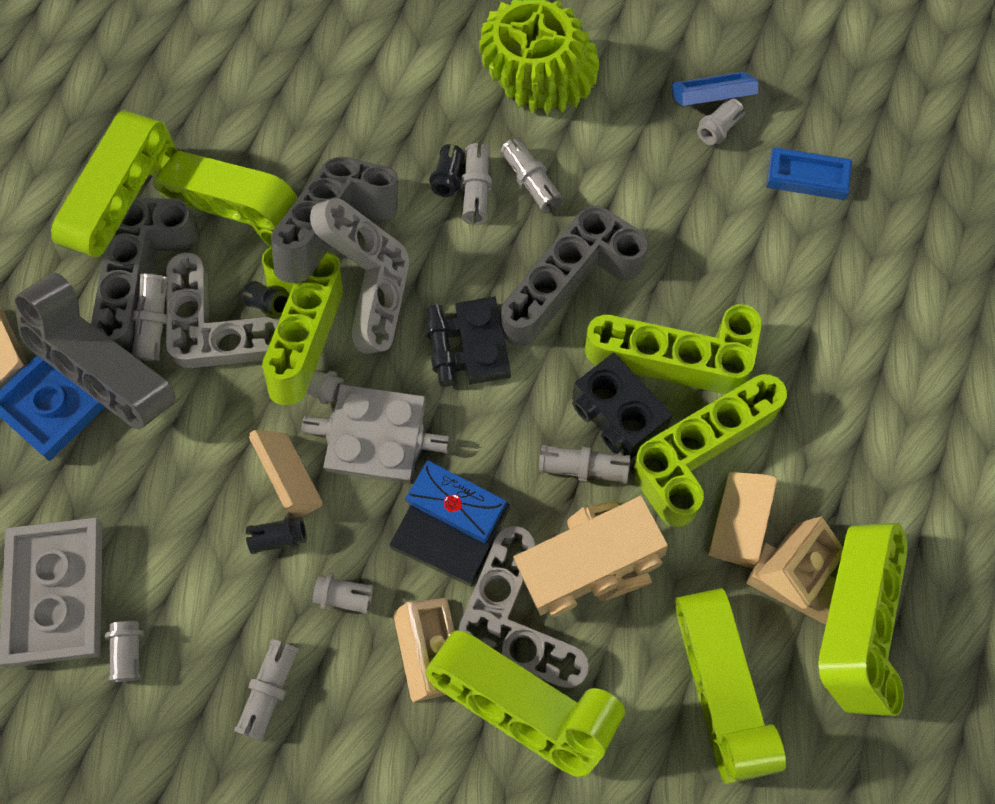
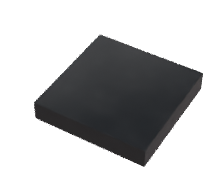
(442, 545)

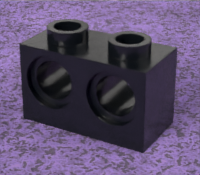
(630, 401)

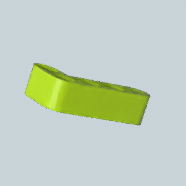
(110, 182)
(227, 191)
(301, 328)
(673, 343)
(713, 440)
(862, 622)
(525, 706)
(734, 722)

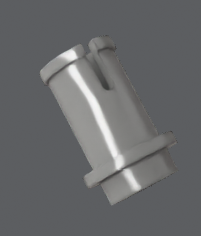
(714, 127)
(325, 386)
(342, 594)
(124, 651)

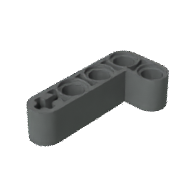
(361, 184)
(141, 243)
(565, 278)
(87, 357)

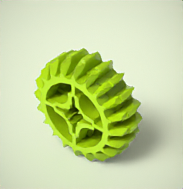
(532, 44)
(574, 89)

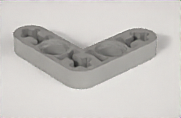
(373, 323)
(205, 334)
(498, 615)

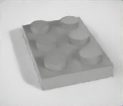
(51, 593)

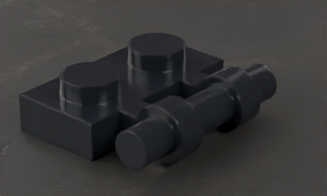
(481, 339)

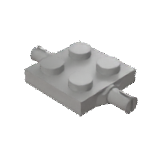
(375, 434)

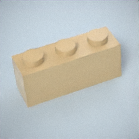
(592, 557)

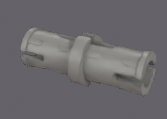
(531, 174)
(476, 184)
(149, 317)
(584, 464)
(266, 690)

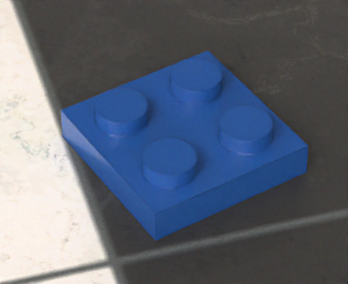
(46, 407)

